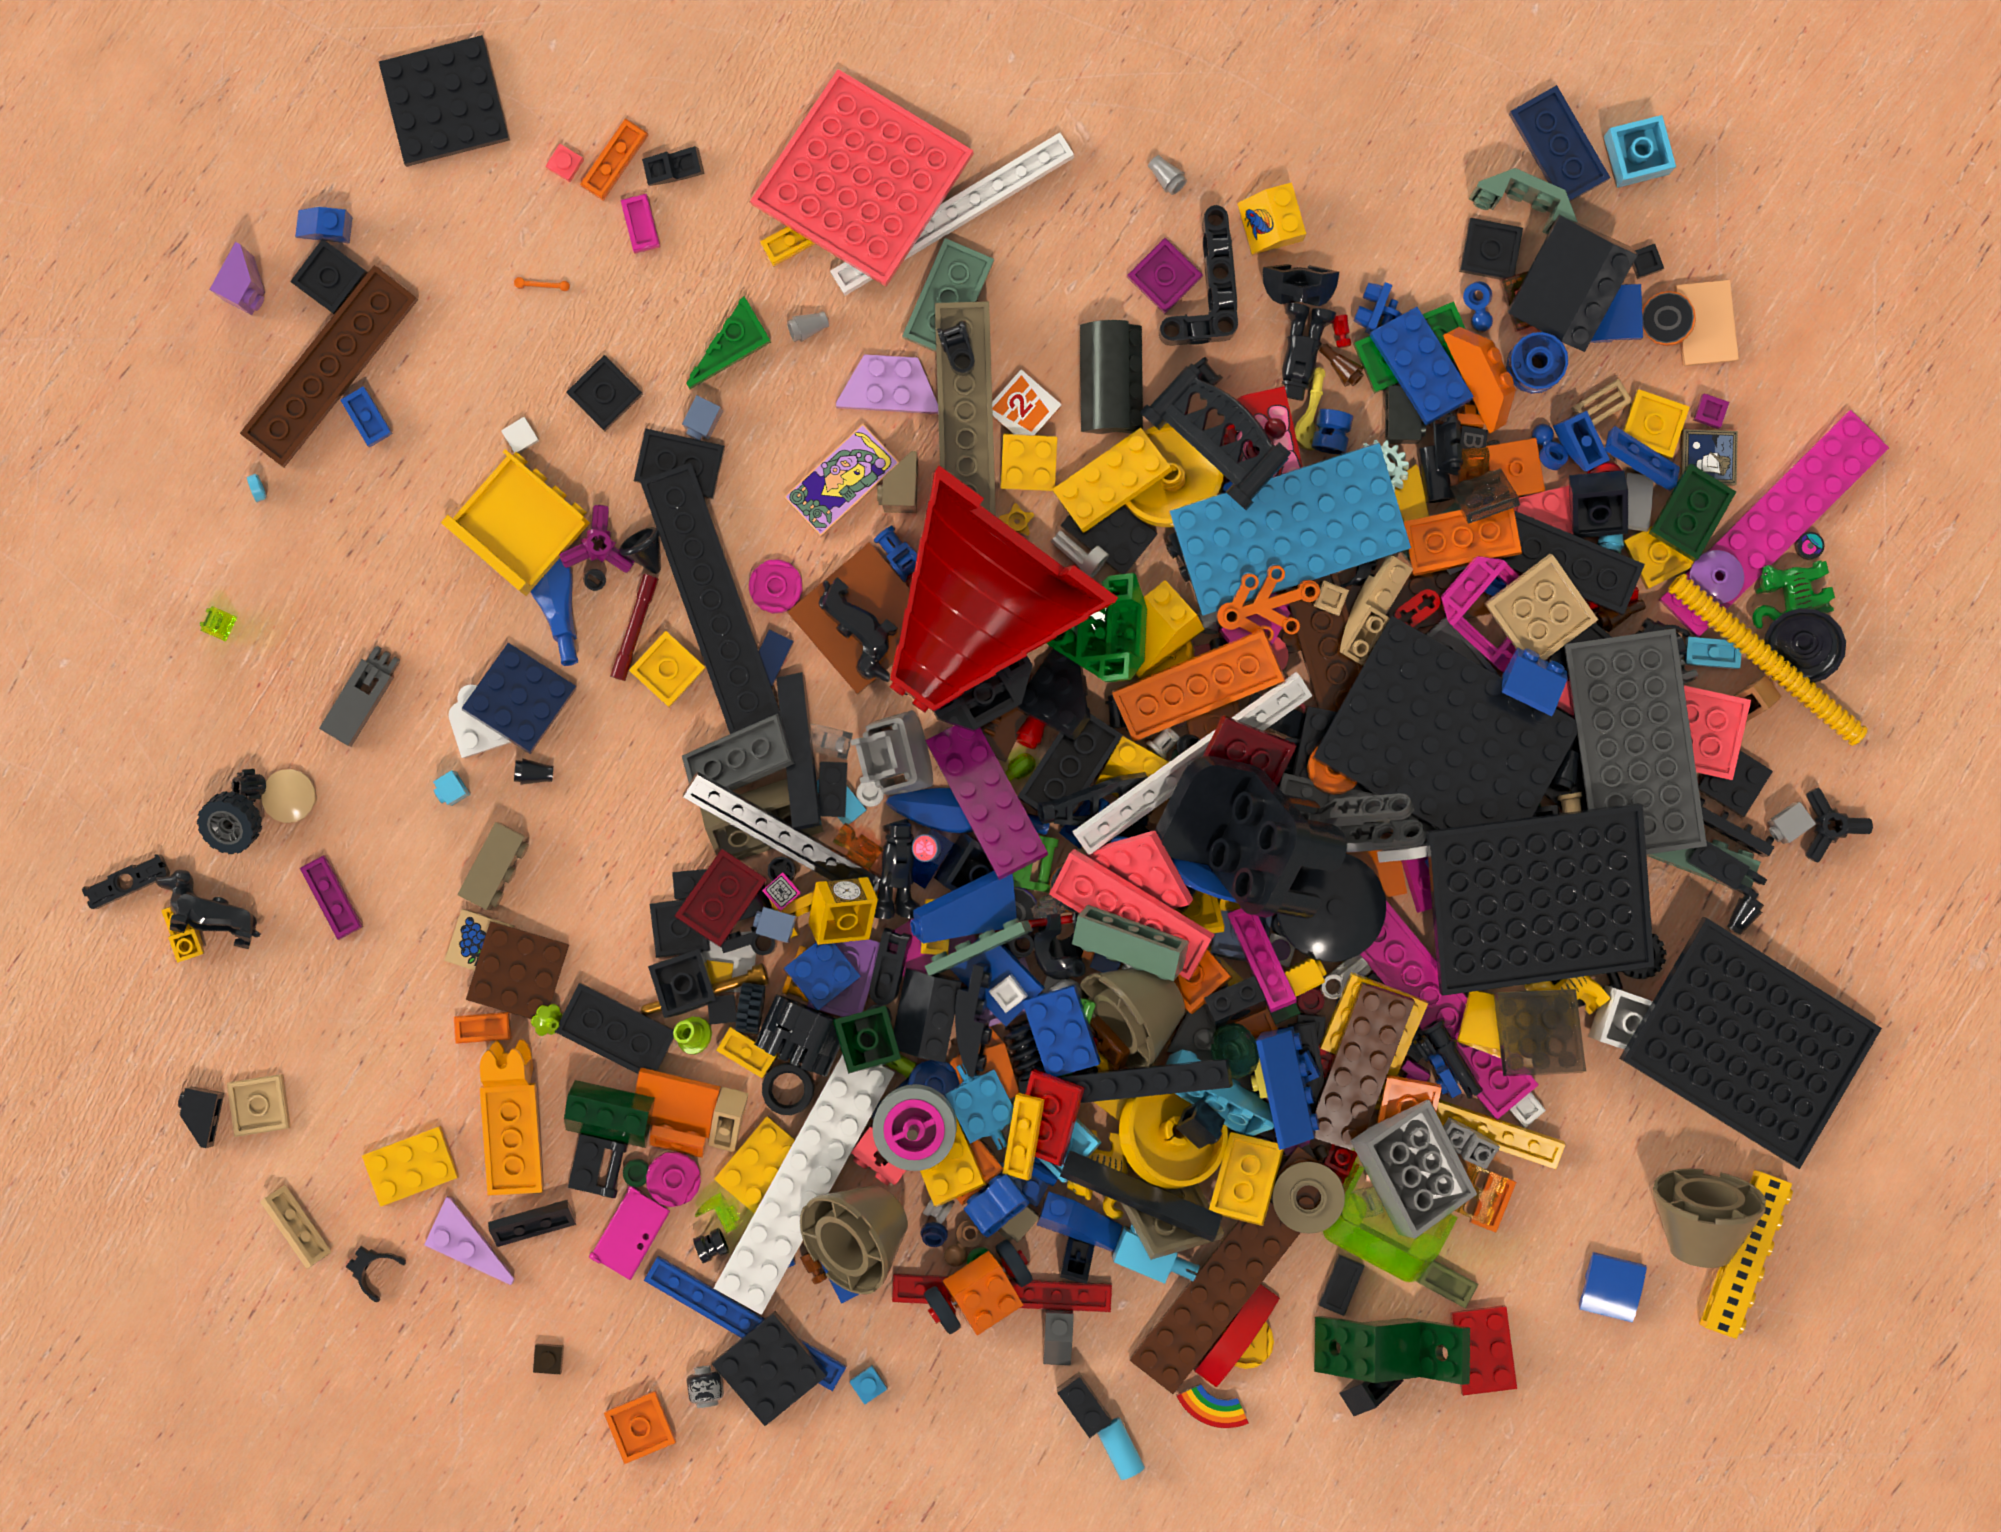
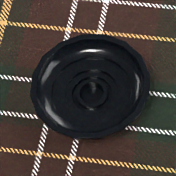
(1808, 641)

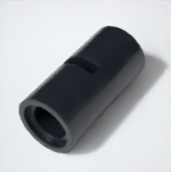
(1435, 483)

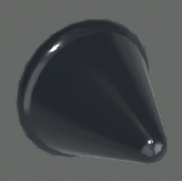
(643, 549)

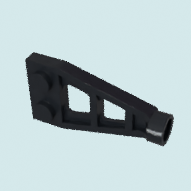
(1064, 805)

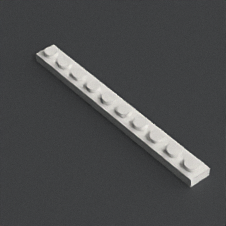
(975, 201)
(1163, 782)

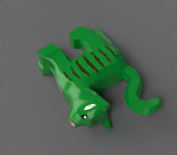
(1796, 589)

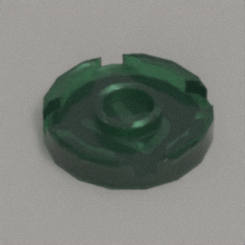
(1239, 1046)

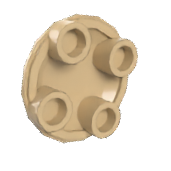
(288, 796)

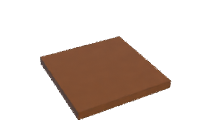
(871, 587)

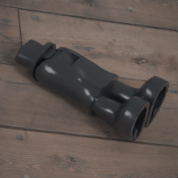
(1302, 350)
(897, 873)

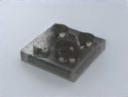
(1484, 496)

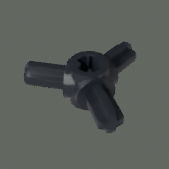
(1843, 825)

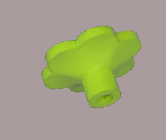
(547, 1019)

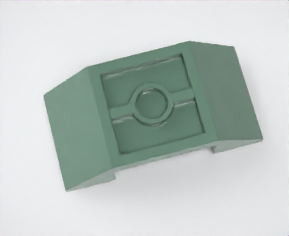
(1524, 187)

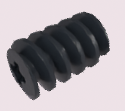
(1026, 1049)

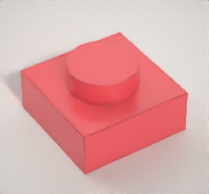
(564, 163)

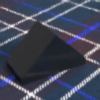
(1076, 1260)

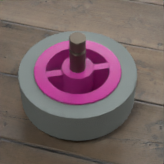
(914, 1127)

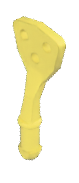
(1305, 426)

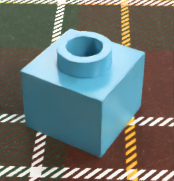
(450, 788)

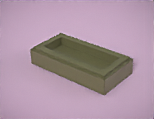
(1448, 1283)

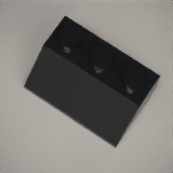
(926, 1014)

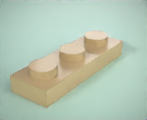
(295, 1227)

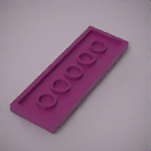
(987, 799)

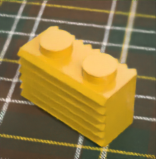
(1305, 975)

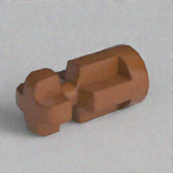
(814, 1267)

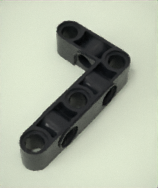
(1220, 292)

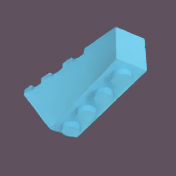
(1240, 1108)

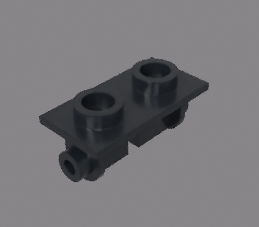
(1447, 450)

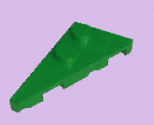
(739, 338)

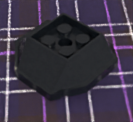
(989, 698)

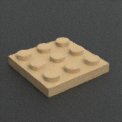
(1541, 609)

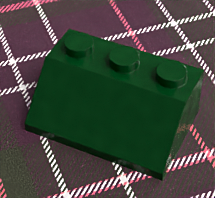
(608, 1113)

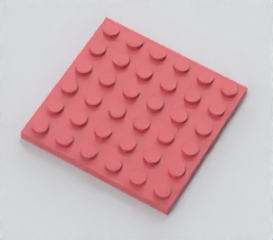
(862, 177)

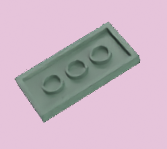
(954, 277)

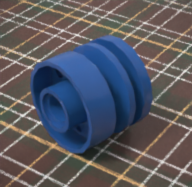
(1550, 353)

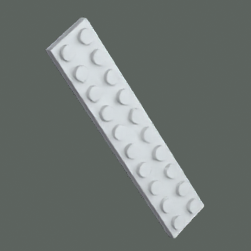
(804, 1174)

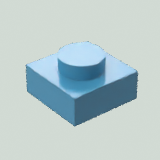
(868, 1384)

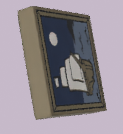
(1711, 452)

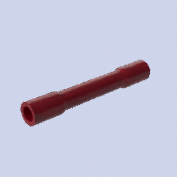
(644, 598)

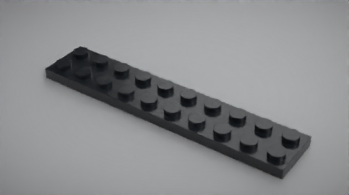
(710, 597)

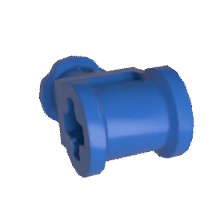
(897, 556)

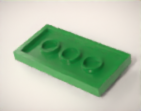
(1378, 372)

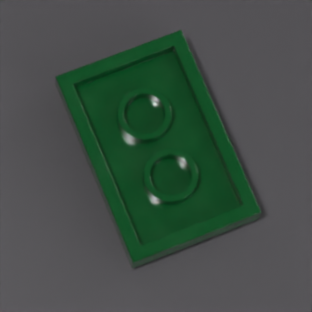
(1692, 512)

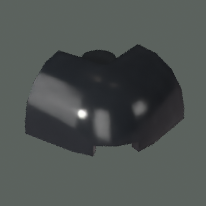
(1299, 284)

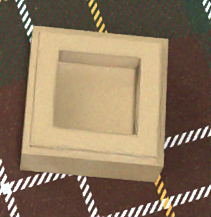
(1331, 598)

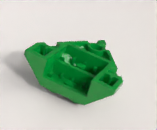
(1113, 638)

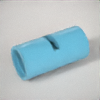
(1121, 1449)

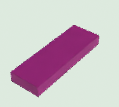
(331, 897)

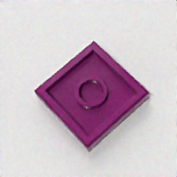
(1164, 276)

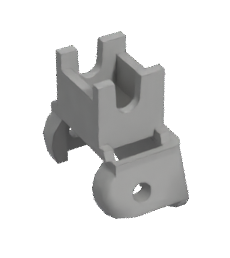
(895, 753)

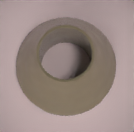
(1137, 1009)
(1706, 1215)
(854, 1235)

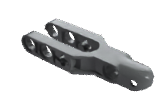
(1351, 814)

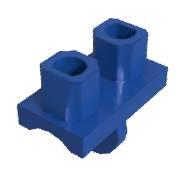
(1378, 295)

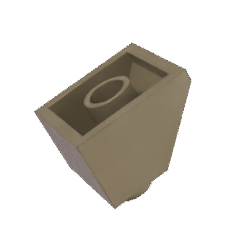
(900, 486)

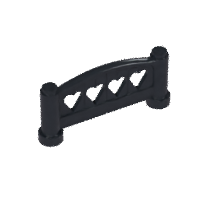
(1248, 475)

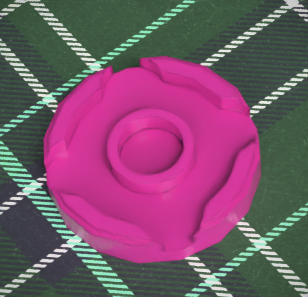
(775, 586)
(673, 1179)

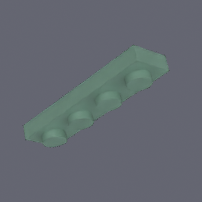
(967, 951)

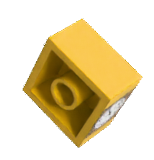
(842, 910)

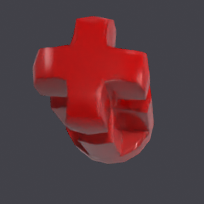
(1341, 328)

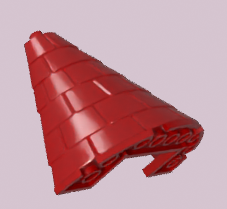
(980, 599)

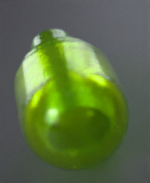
(1020, 766)

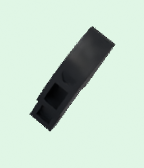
(971, 1030)

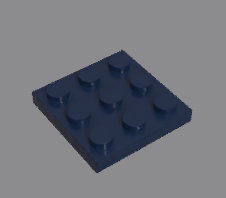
(519, 698)

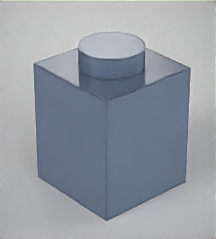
(702, 418)
(774, 924)

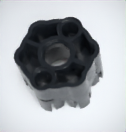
(800, 1035)

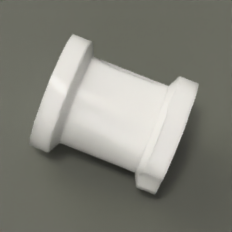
(1163, 742)

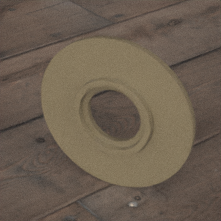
(1302, 1219)

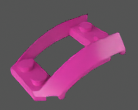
(1465, 592)

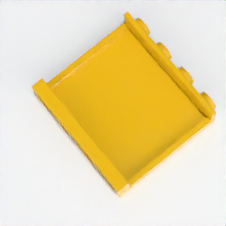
(518, 523)

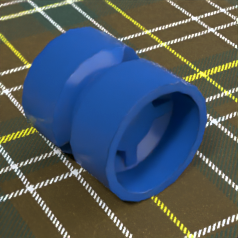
(1336, 423)

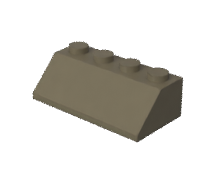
(738, 843)

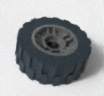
(229, 822)

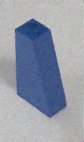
(967, 910)

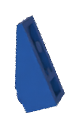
(1078, 1222)

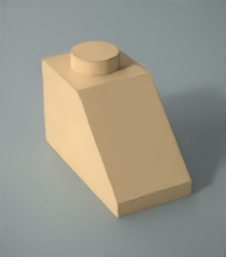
(728, 1119)

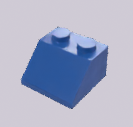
(1534, 680)

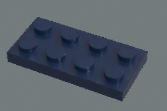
(1559, 143)

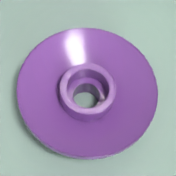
(1704, 572)

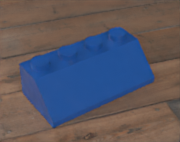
(1286, 1086)

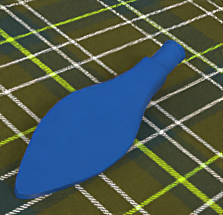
(555, 599)
(940, 810)
(1198, 877)

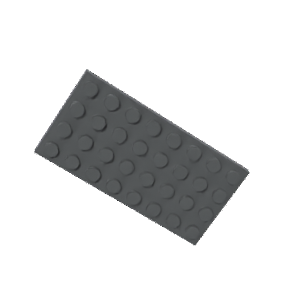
(1637, 734)

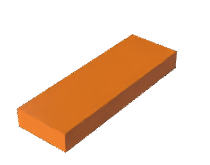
(614, 159)

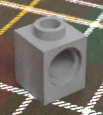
(1790, 823)

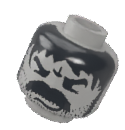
(705, 1387)

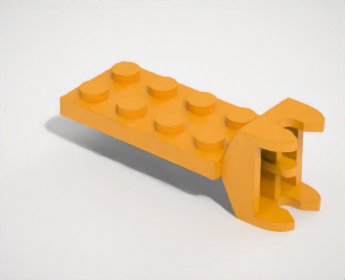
(510, 1121)

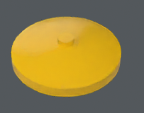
(1190, 480)

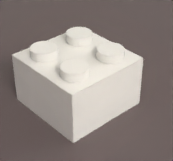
(1618, 1017)

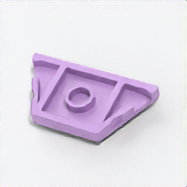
(889, 385)

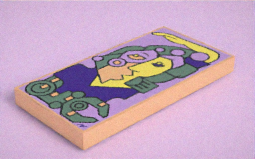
(841, 480)

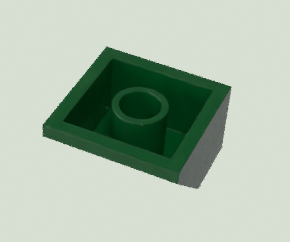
(867, 1039)

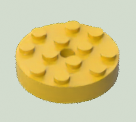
(1156, 1157)

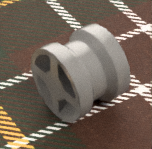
(939, 1212)

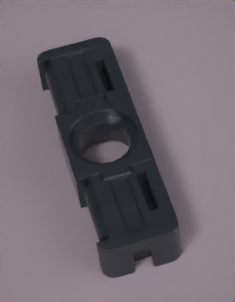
(110, 889)

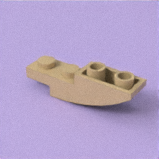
(1370, 609)

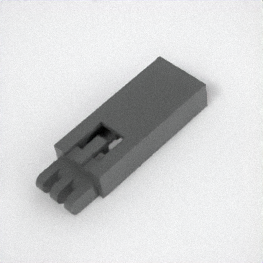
(355, 706)

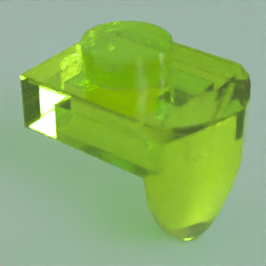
(727, 1214)

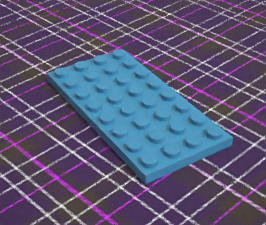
(1301, 520)

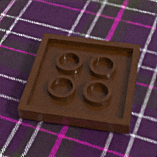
(516, 970)

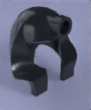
(1057, 957)

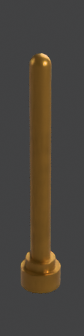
(756, 975)

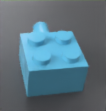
(1132, 1255)

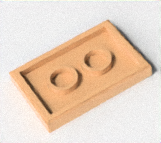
(1714, 328)

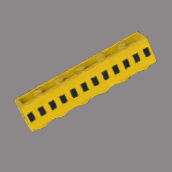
(1736, 1281)

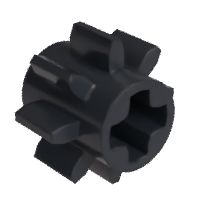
(249, 784)

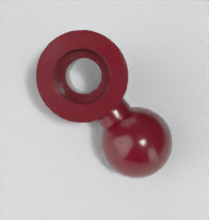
(1274, 428)

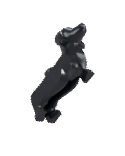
(862, 626)
(205, 913)

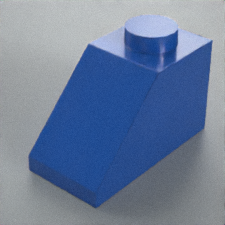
(324, 224)
(1581, 441)

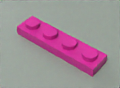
(1262, 959)

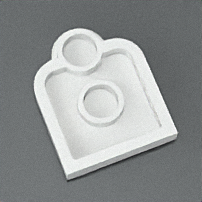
(469, 733)
(1403, 854)

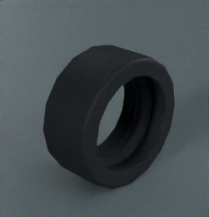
(769, 1098)

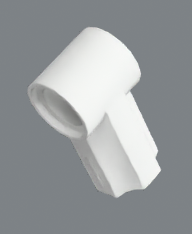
(1342, 972)

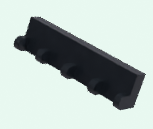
(1735, 833)

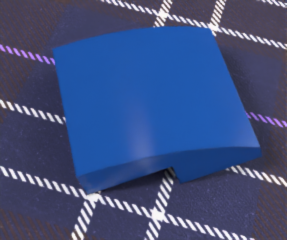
(1623, 317)
(1612, 1287)

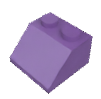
(239, 281)

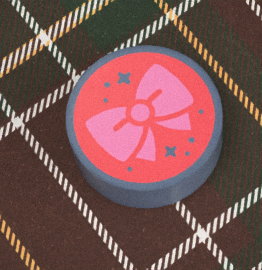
(926, 847)

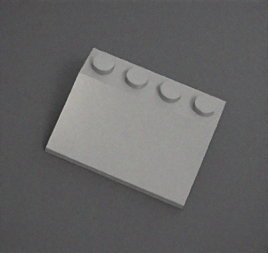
(1414, 1169)

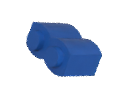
(996, 1205)

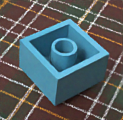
(1639, 151)

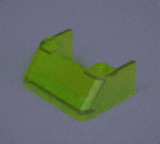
(1376, 1247)

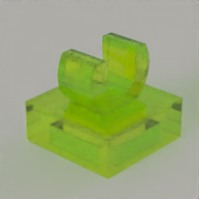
(218, 623)

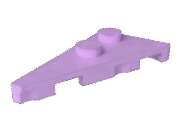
(458, 1239)

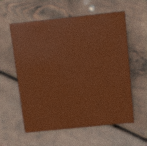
(1002, 732)

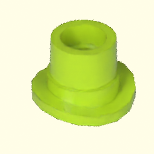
(693, 1035)

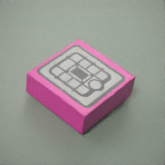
(781, 891)

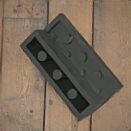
(1111, 377)

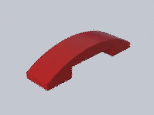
(1237, 1336)

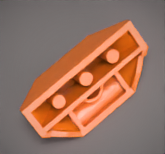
(1483, 374)

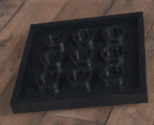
(444, 101)

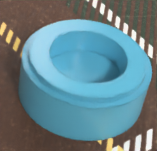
(256, 487)

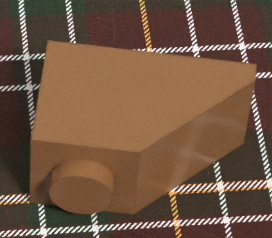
(1762, 696)

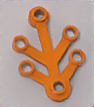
(1263, 604)

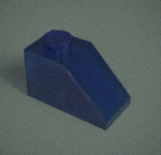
(924, 871)

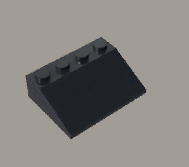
(1572, 282)

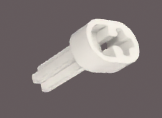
(1088, 563)

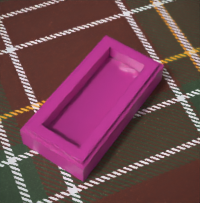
(640, 223)

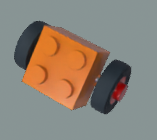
(981, 1290)

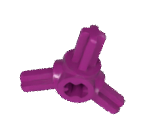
(585, 549)

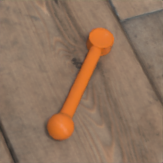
(520, 283)

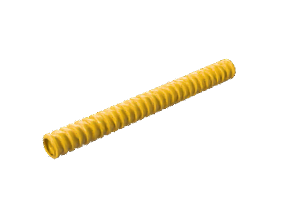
(1768, 660)

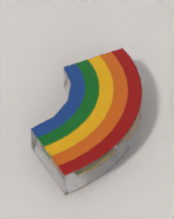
(1212, 1410)

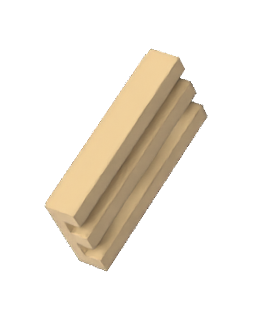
(1622, 392)

